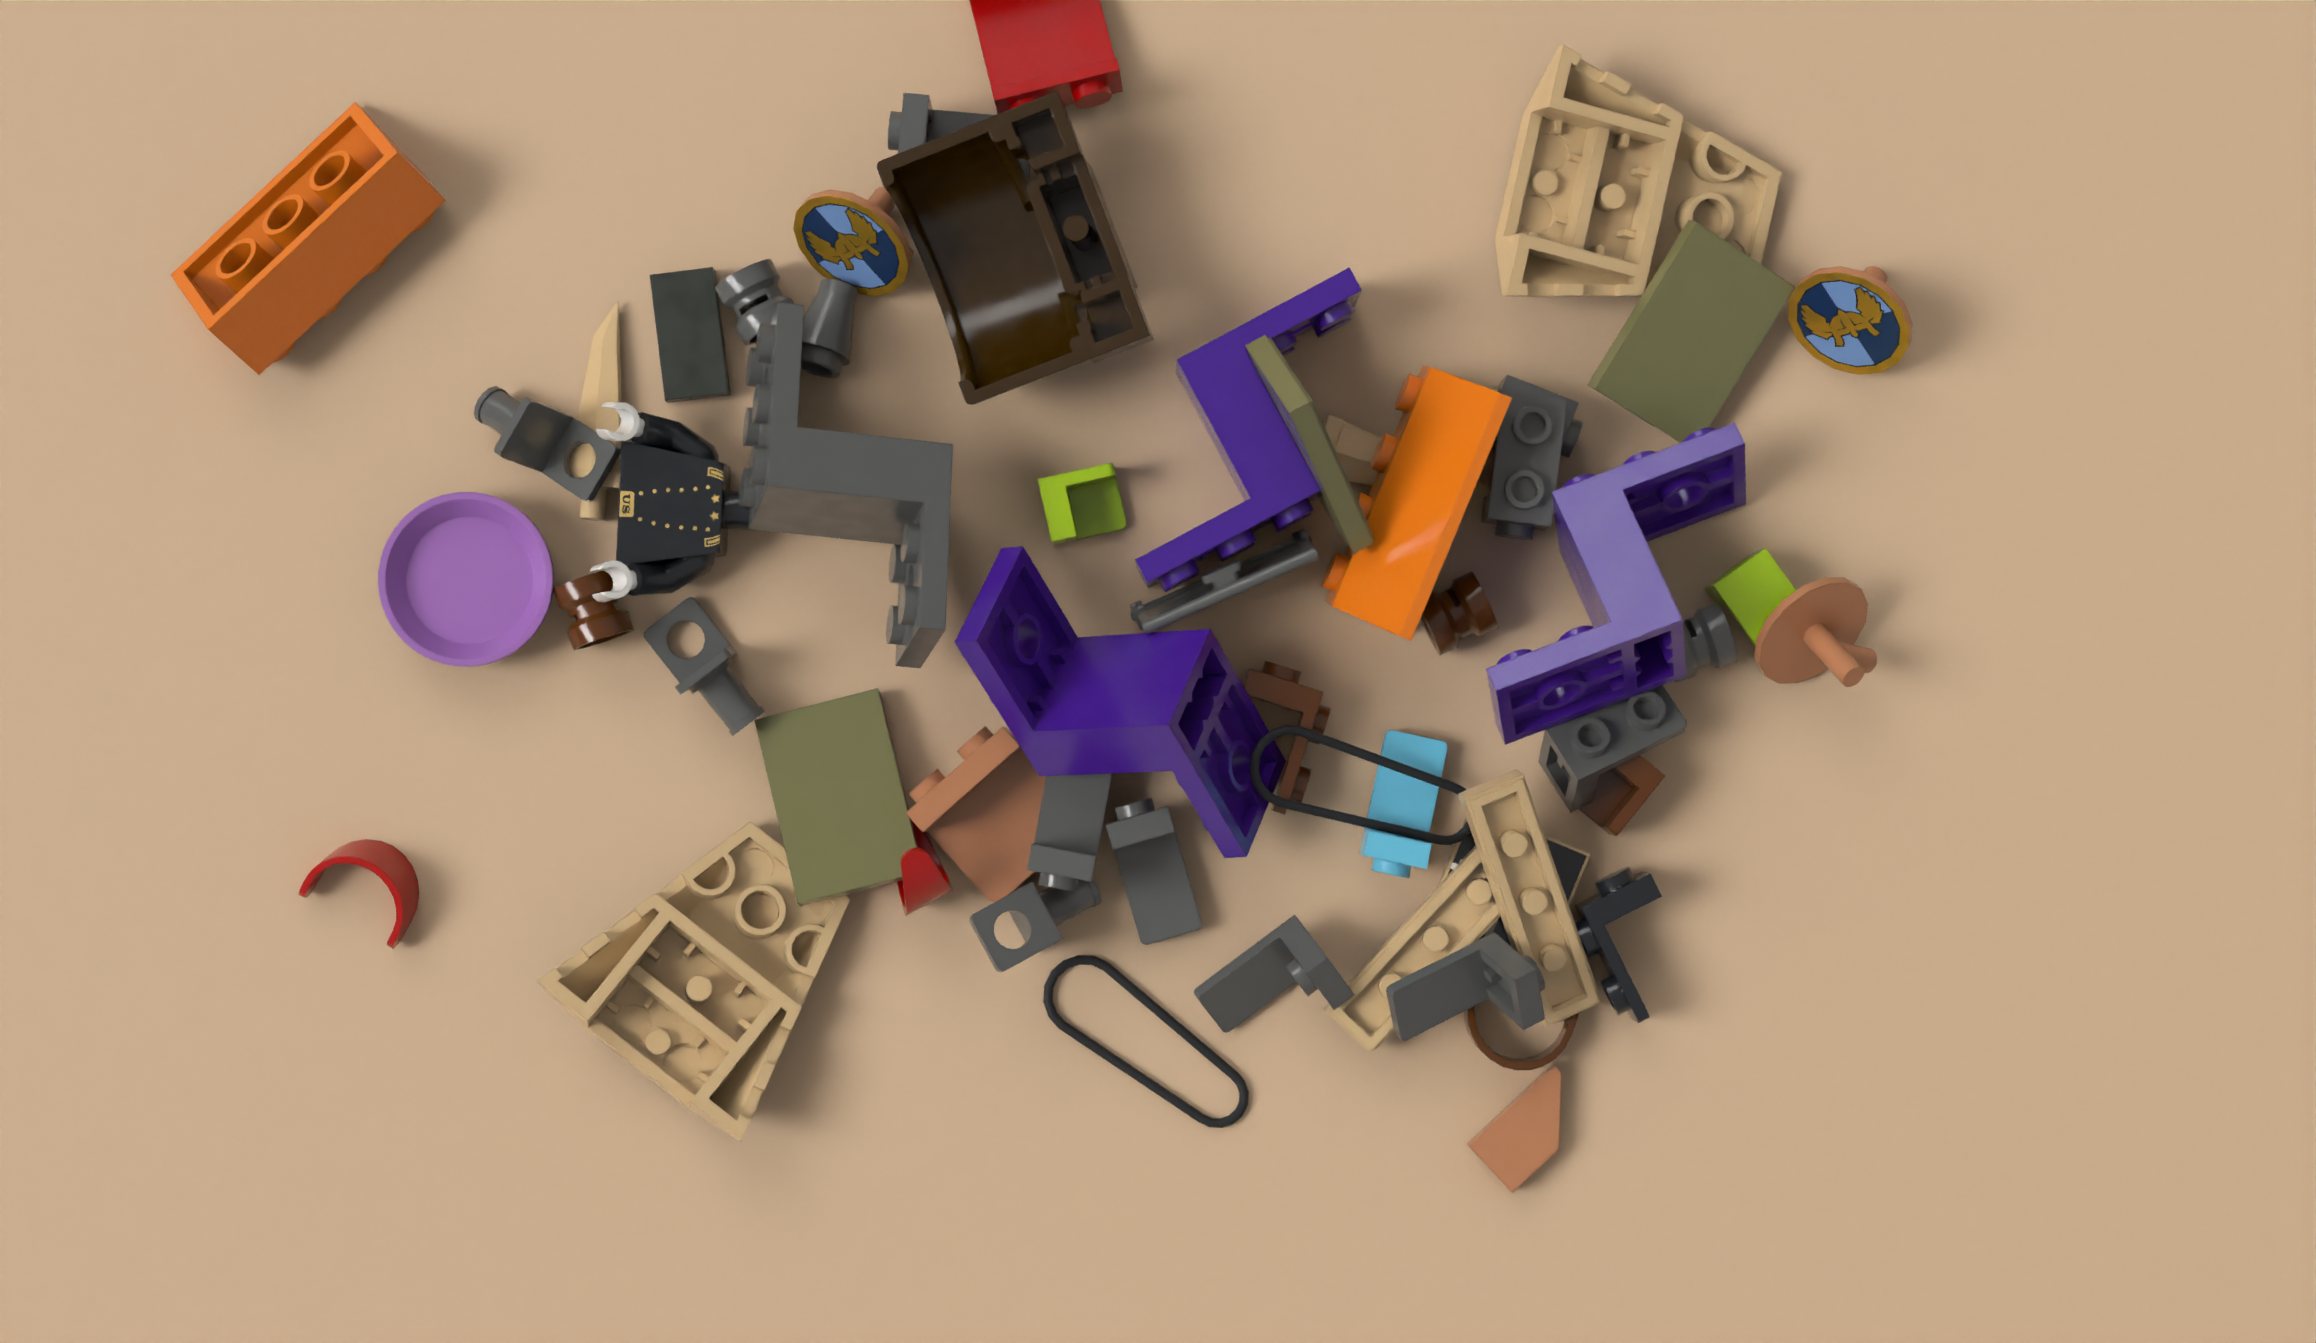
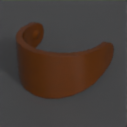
(1527, 1063)

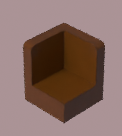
(1622, 793)

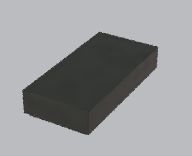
(690, 335)

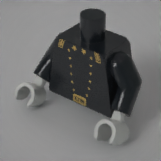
(670, 506)

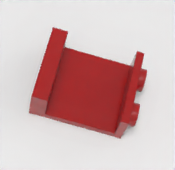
(1046, 49)

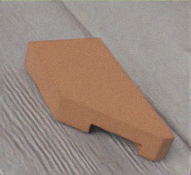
(1523, 1132)

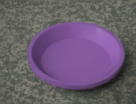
(466, 579)

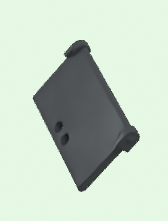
(1225, 583)

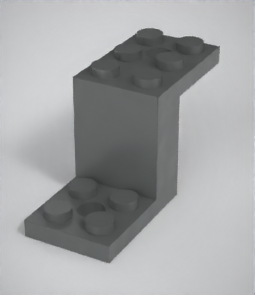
(848, 487)

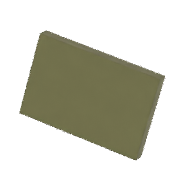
(1691, 334)
(1312, 441)
(837, 795)

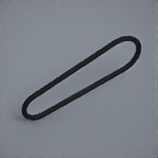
(1345, 817)
(1166, 1018)

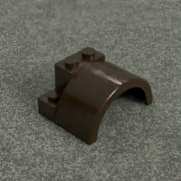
(1017, 253)

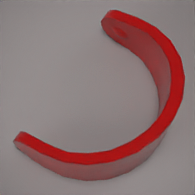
(386, 863)
(922, 875)

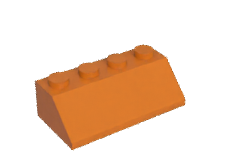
(307, 239)
(1416, 499)

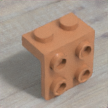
(984, 811)

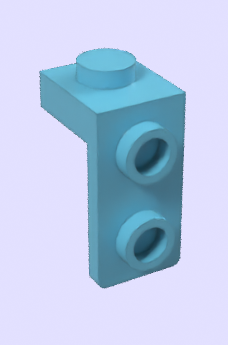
(1403, 802)

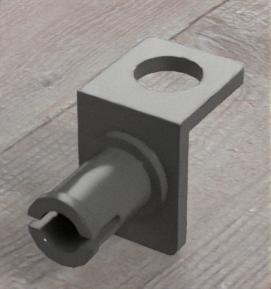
(544, 440)
(708, 670)
(1035, 917)

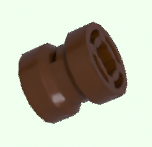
(1458, 613)
(595, 620)

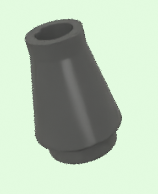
(828, 329)

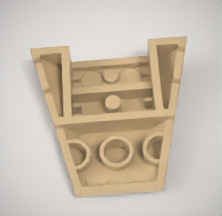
(1610, 184)
(705, 977)

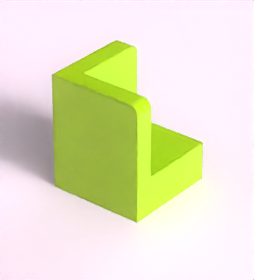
(1082, 503)
(1751, 591)

